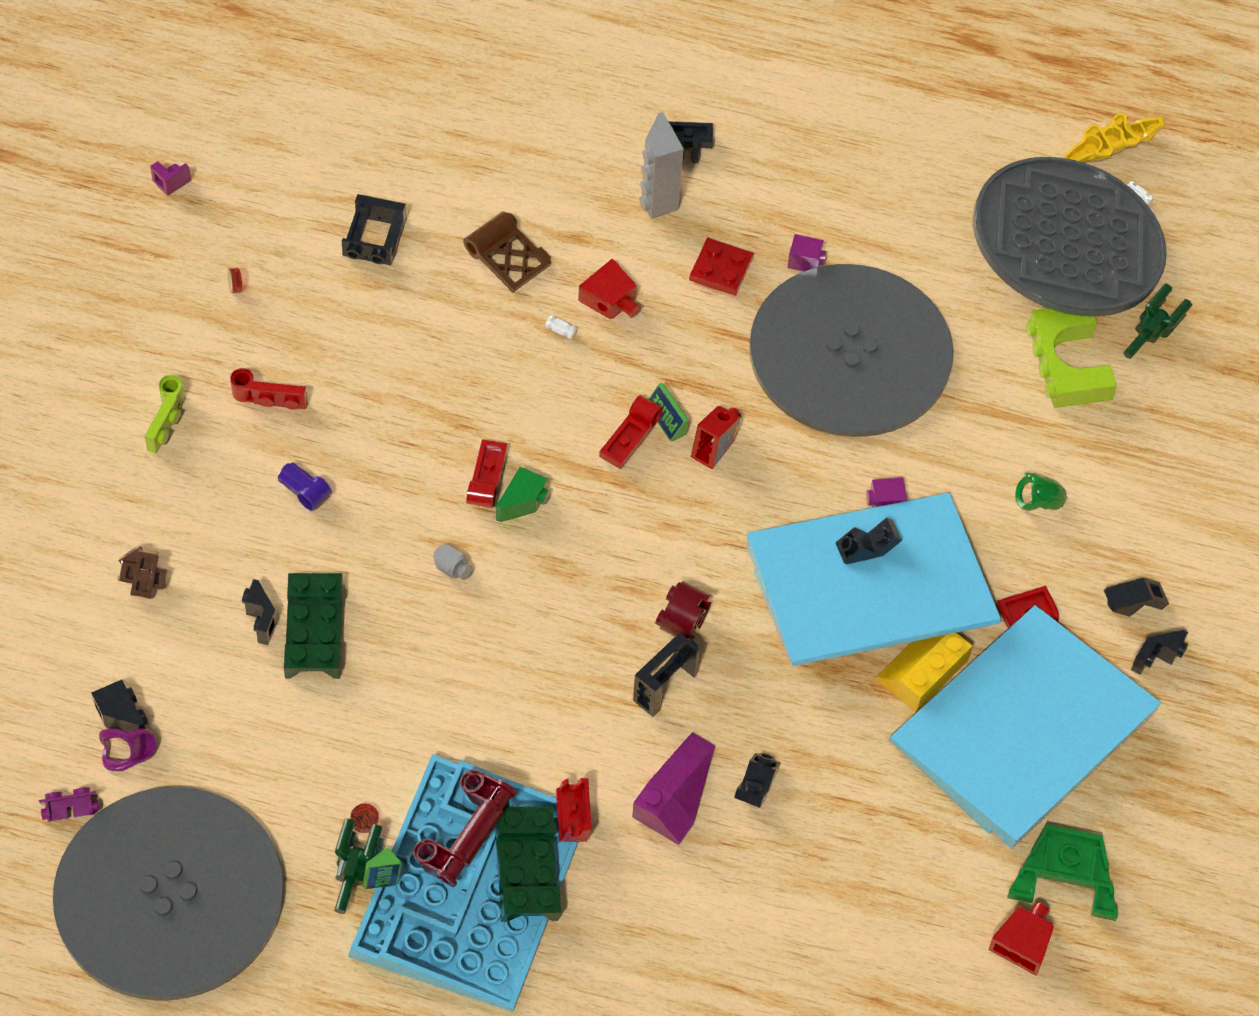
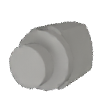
(452, 562)

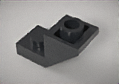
(862, 546)
(1133, 595)
(259, 605)
(1162, 646)
(757, 779)

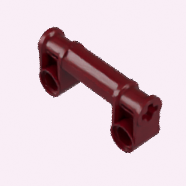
(491, 799)

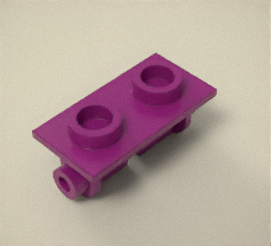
(80, 802)

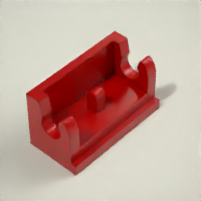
(573, 811)

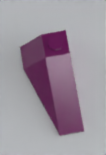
(674, 793)

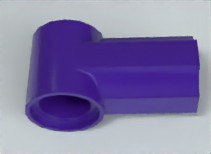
(309, 490)

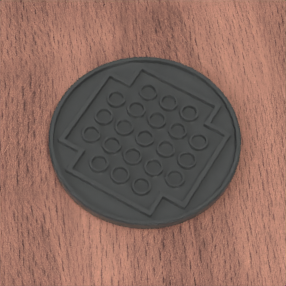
(1069, 236)
(851, 350)
(168, 893)

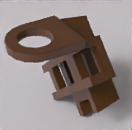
(132, 572)

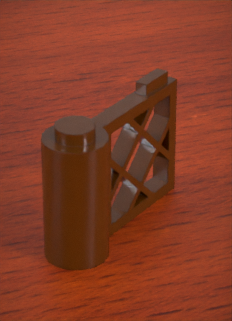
(495, 235)

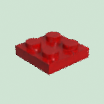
(721, 266)

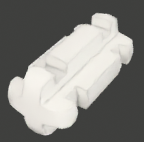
(1141, 192)
(560, 327)

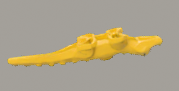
(1106, 141)

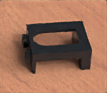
(377, 210)
(649, 688)

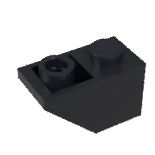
(117, 707)

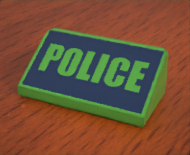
(673, 420)
(382, 870)

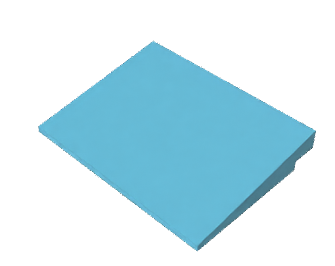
(908, 595)
(1024, 725)
(446, 931)

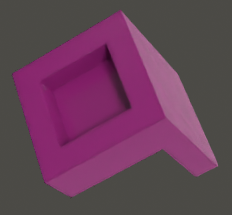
(171, 178)

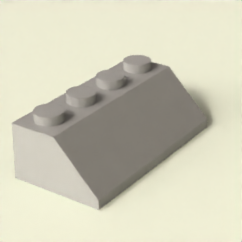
(661, 169)

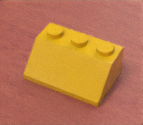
(924, 668)

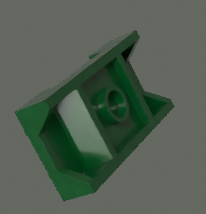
(313, 623)
(527, 863)

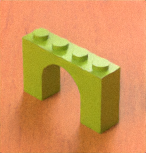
(1065, 383)

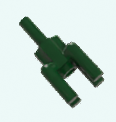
(1156, 321)
(353, 860)

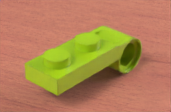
(167, 414)

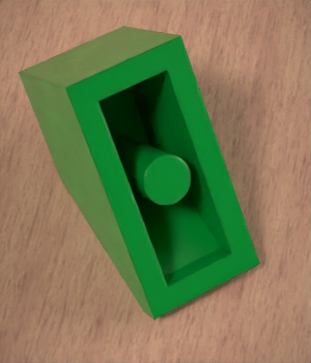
(522, 495)

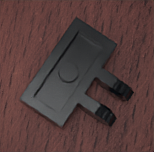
(693, 135)

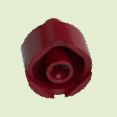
(685, 610)

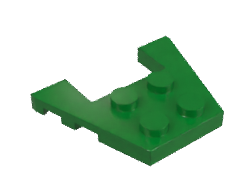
(1071, 859)

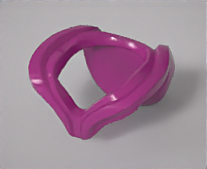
(141, 744)

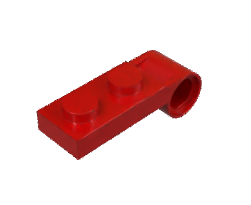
(266, 393)
(632, 431)
(487, 474)

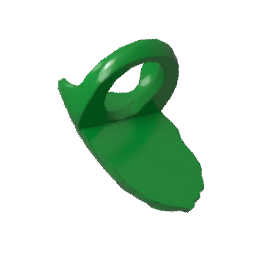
(1045, 493)

